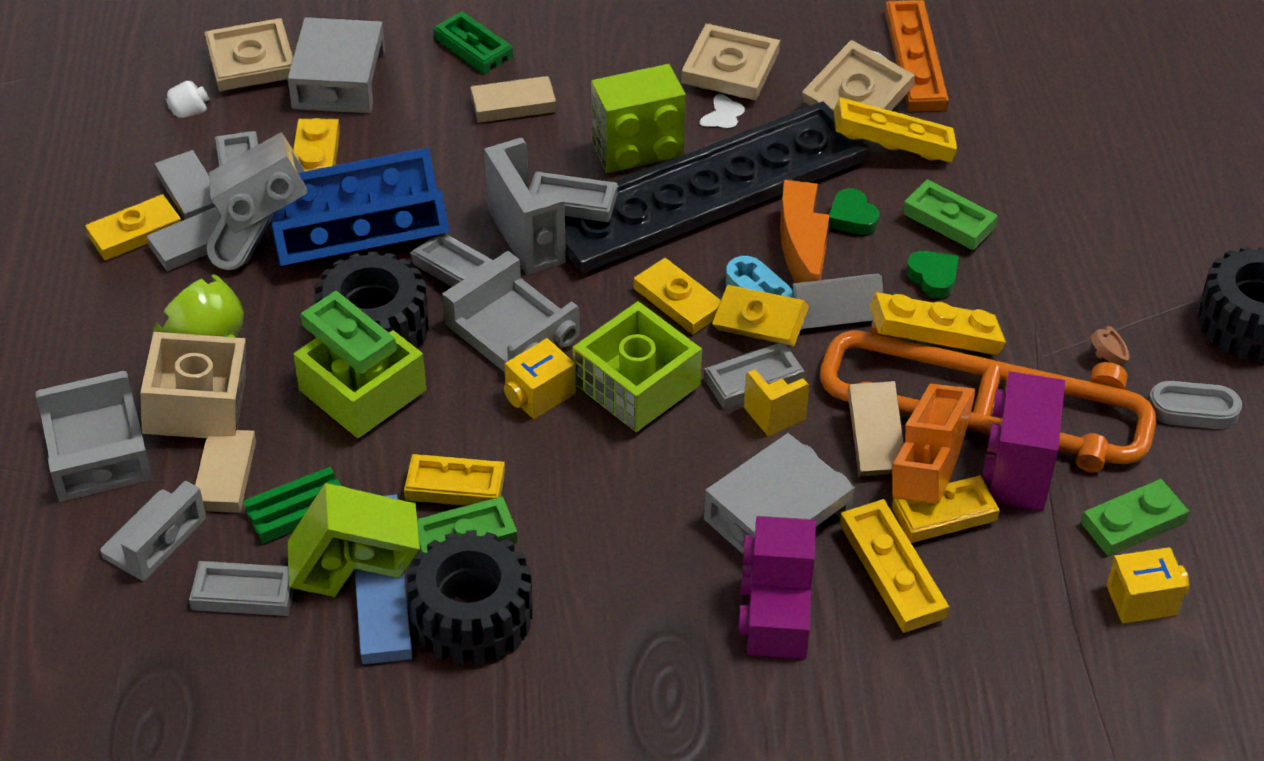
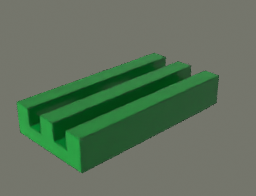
(467, 44)
(285, 499)

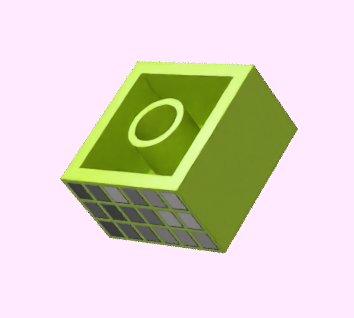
(638, 118)
(637, 366)

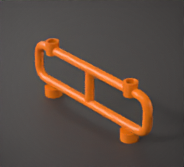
(1105, 386)

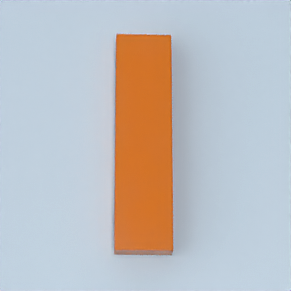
(917, 53)

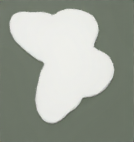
(725, 113)

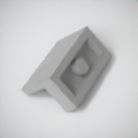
(156, 531)

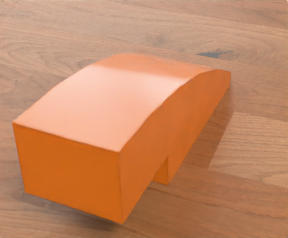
(803, 231)
(932, 443)

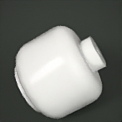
(187, 99)

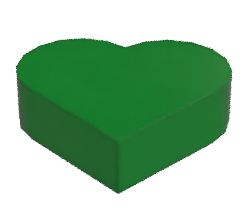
(853, 213)
(933, 271)

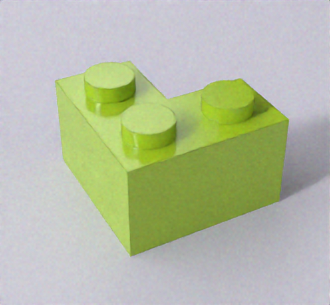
(356, 398)
(350, 532)

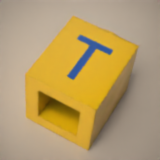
(540, 378)
(1147, 585)

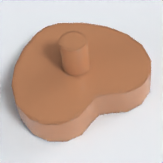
(1110, 346)

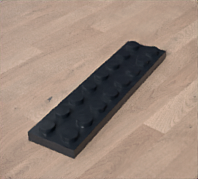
(713, 184)

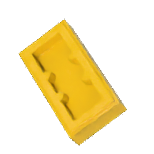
(130, 227)
(677, 295)
(760, 315)
(453, 480)
(962, 506)

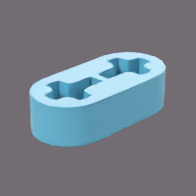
(763, 278)

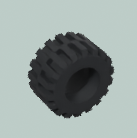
(383, 290)
(1234, 303)
(475, 628)

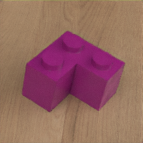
(1025, 440)
(778, 587)

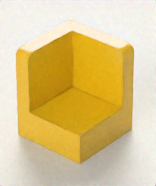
(775, 404)

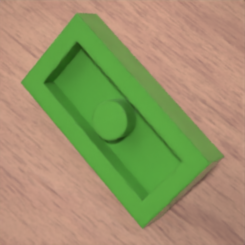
(950, 214)
(348, 332)
(483, 517)
(1134, 517)

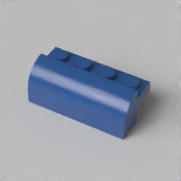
(360, 207)

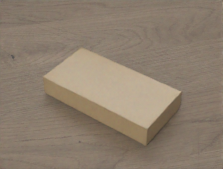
(513, 99)
(875, 426)
(225, 471)

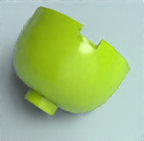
(204, 310)

